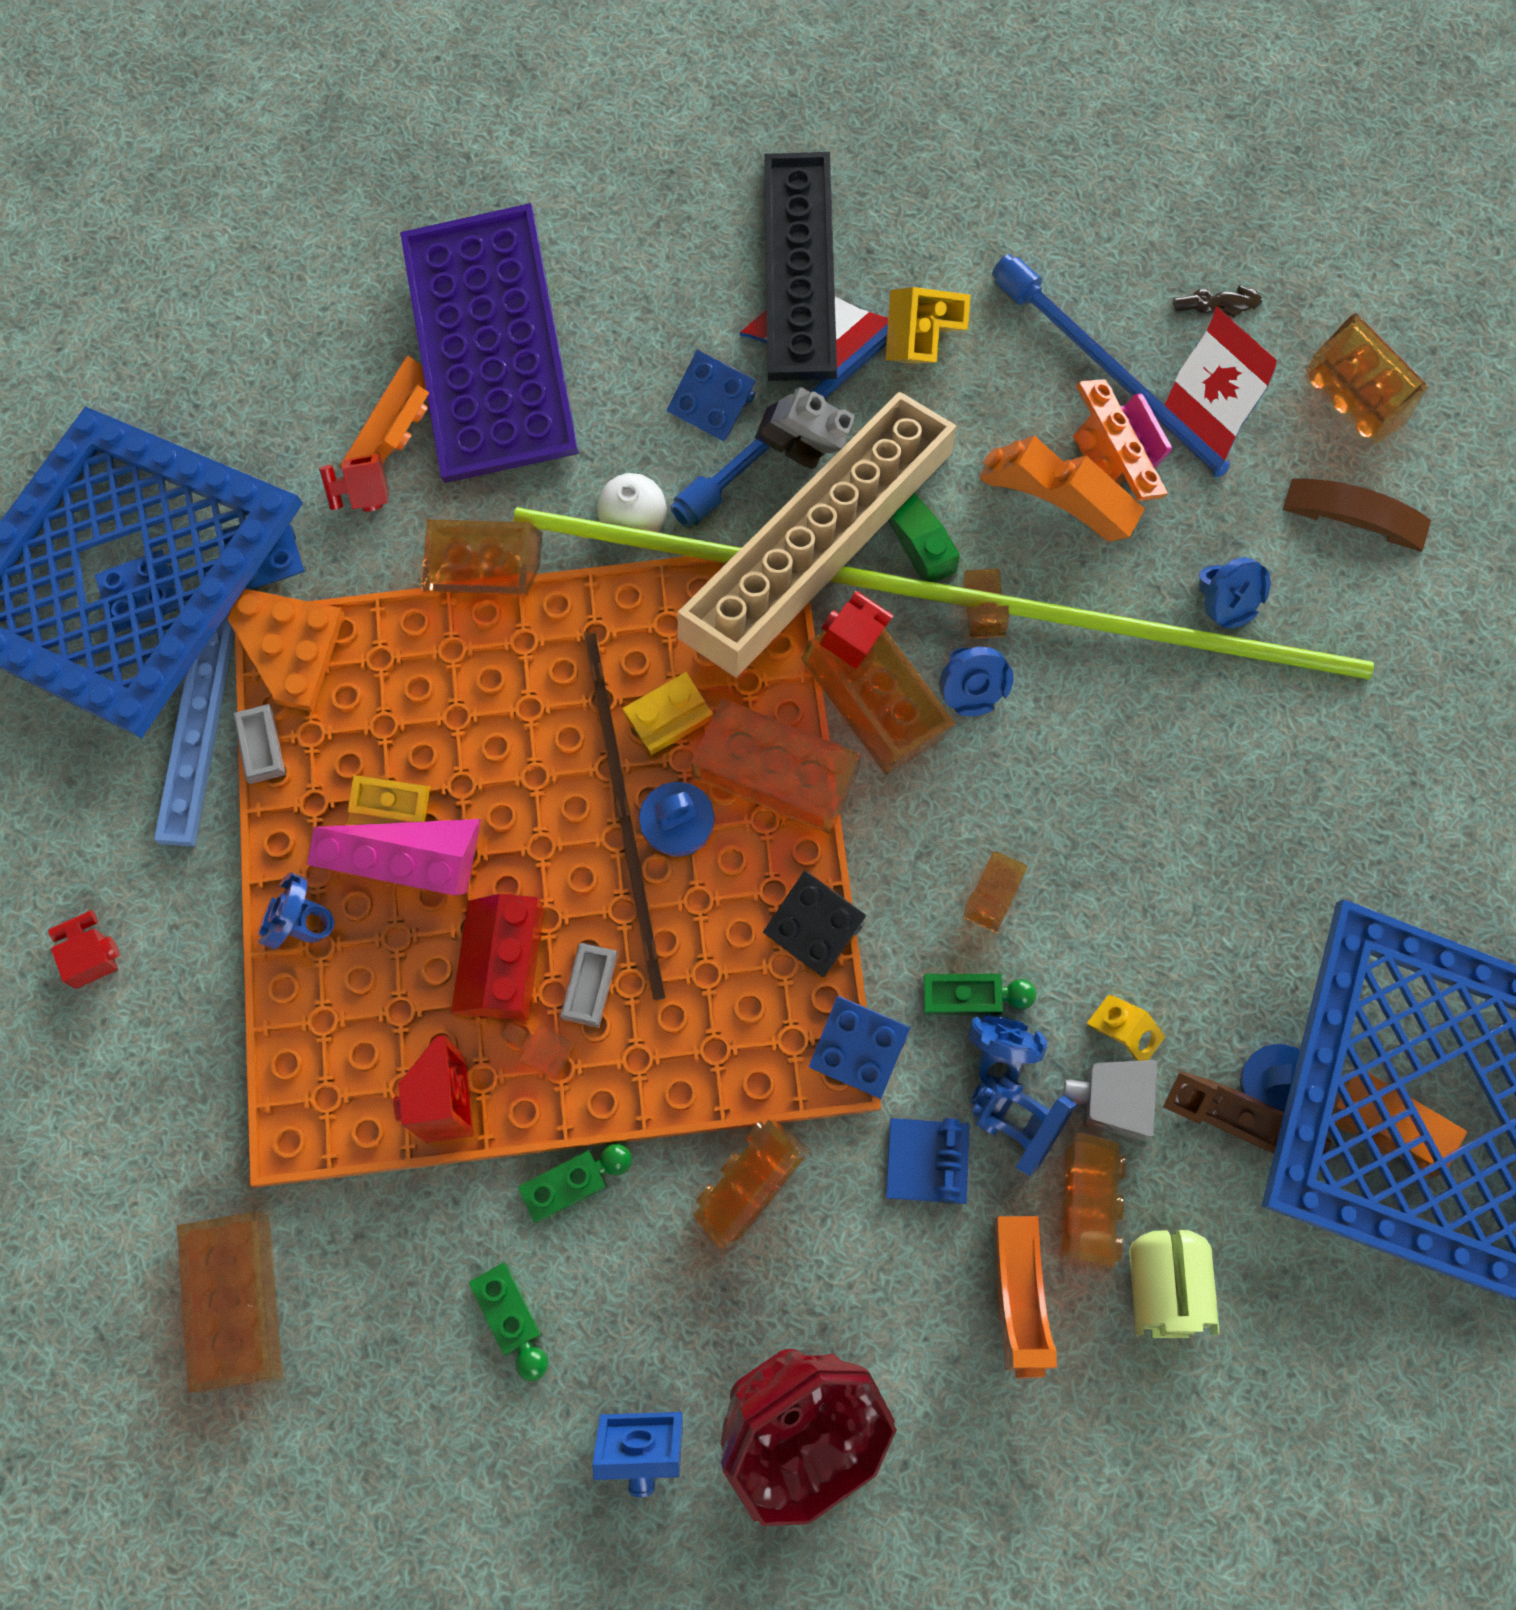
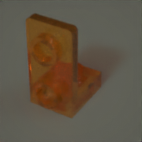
(988, 618)
(995, 891)

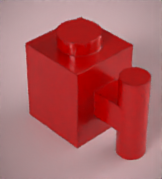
(362, 481)
(854, 629)
(85, 953)

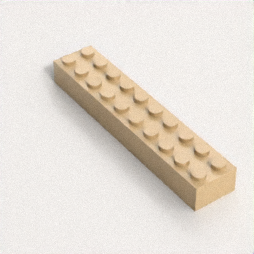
(815, 534)

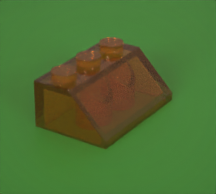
(1366, 379)
(480, 556)
(749, 1182)
(1092, 1203)

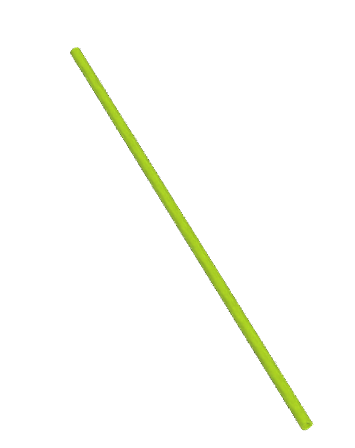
(969, 597)

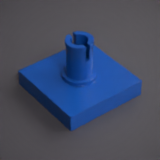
(638, 1449)

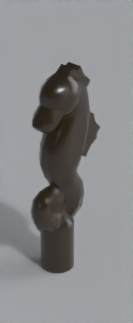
(1230, 302)

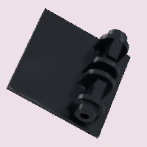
(815, 923)

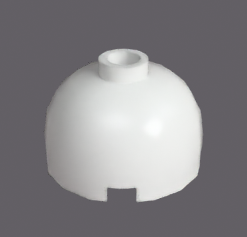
(633, 503)

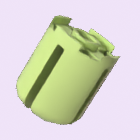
(1173, 1284)

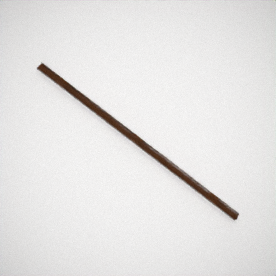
(625, 818)

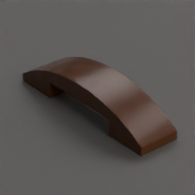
(1358, 508)
(1227, 1110)

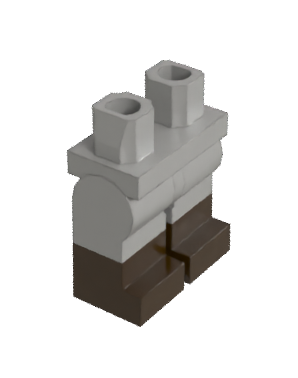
(804, 427)

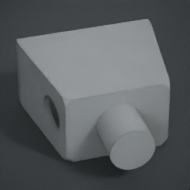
(1118, 1097)

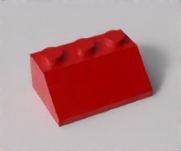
(498, 957)
(436, 1095)

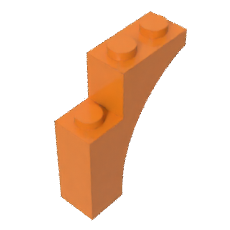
(1070, 484)
(1021, 1298)

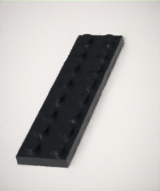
(799, 267)

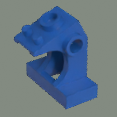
(994, 1100)

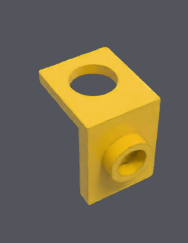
(1126, 1025)

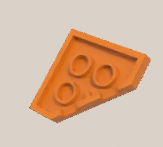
(287, 643)

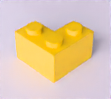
(917, 319)

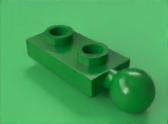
(974, 994)
(573, 1181)
(510, 1320)

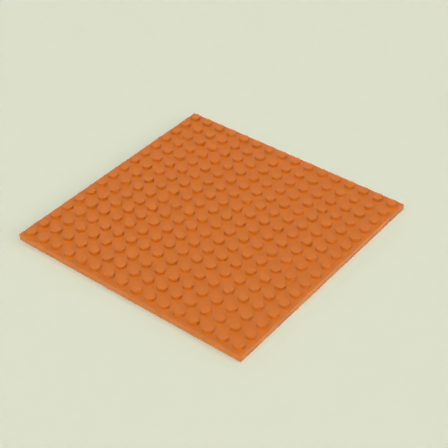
(506, 728)

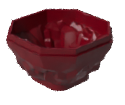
(803, 1436)

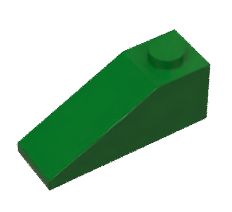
(925, 540)

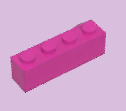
(412, 854)

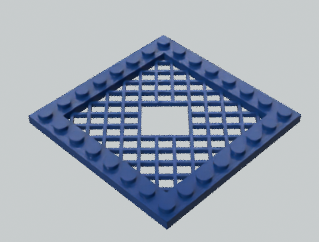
(137, 700)
(1317, 1078)

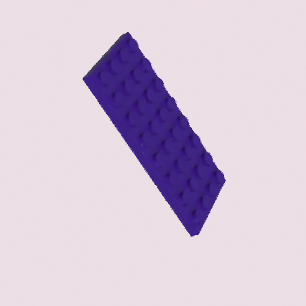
(488, 343)

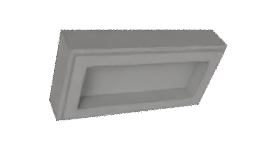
(259, 744)
(589, 985)

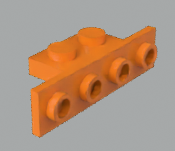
(393, 414)
(1113, 443)

